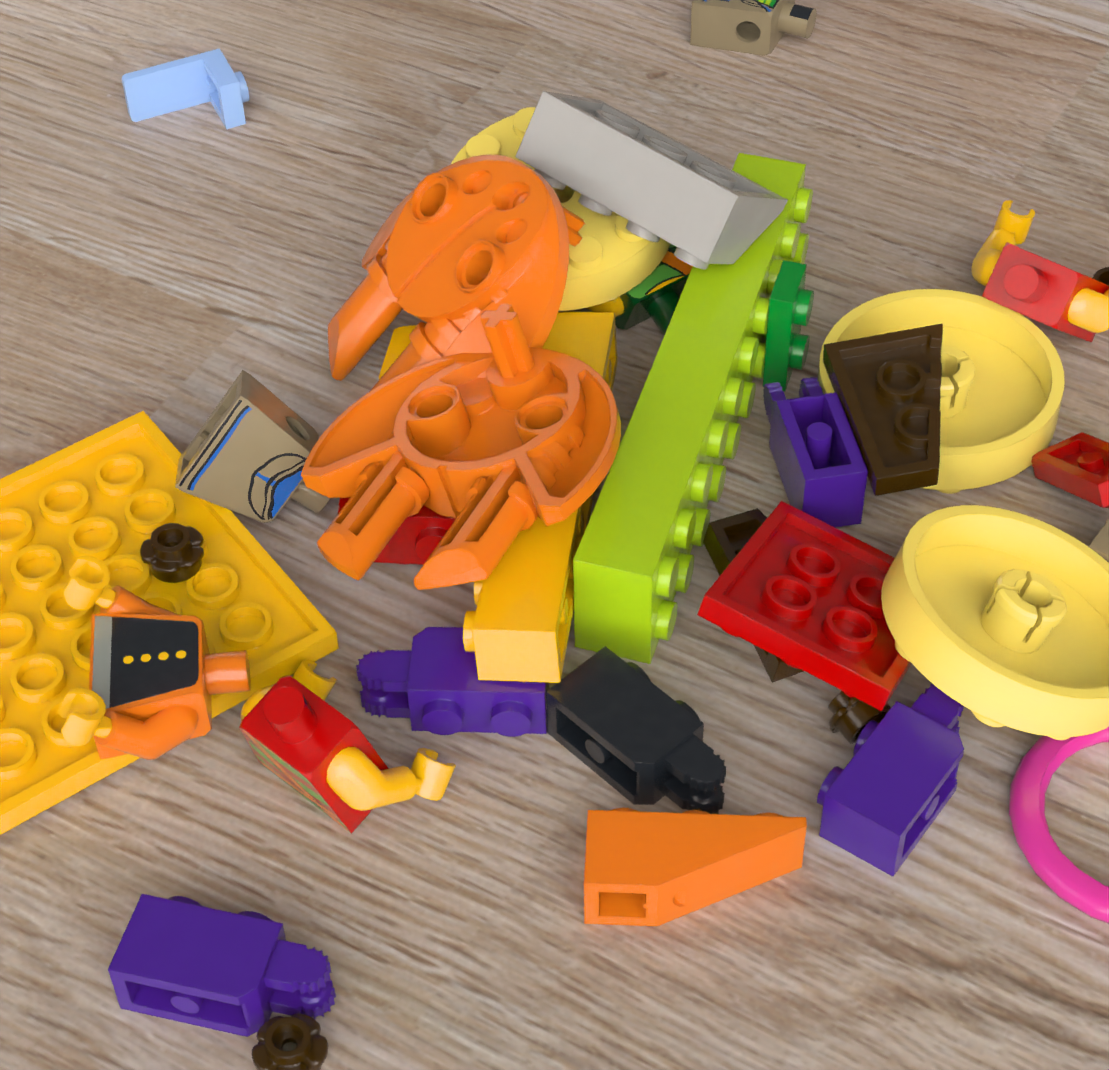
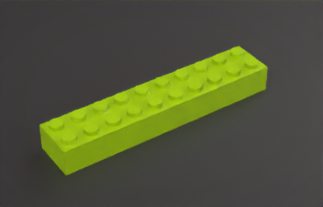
(681, 432)

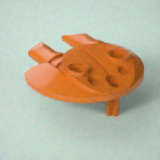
(450, 251)
(470, 449)

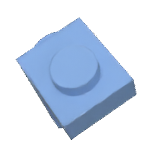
(187, 84)

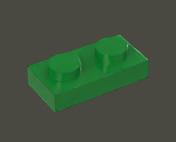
(788, 310)

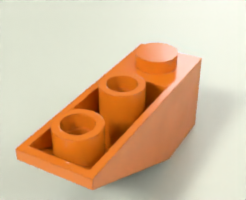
(671, 864)

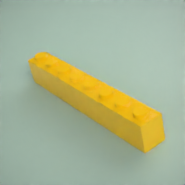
(529, 596)

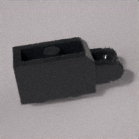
(635, 735)

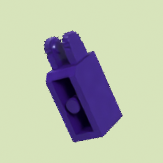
(816, 453)
(441, 689)
(894, 782)
(215, 967)

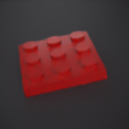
(812, 603)

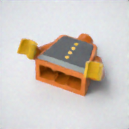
(146, 672)

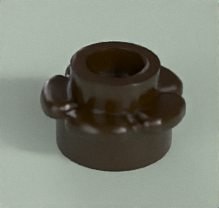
(173, 552)
(852, 716)
(278, 1031)

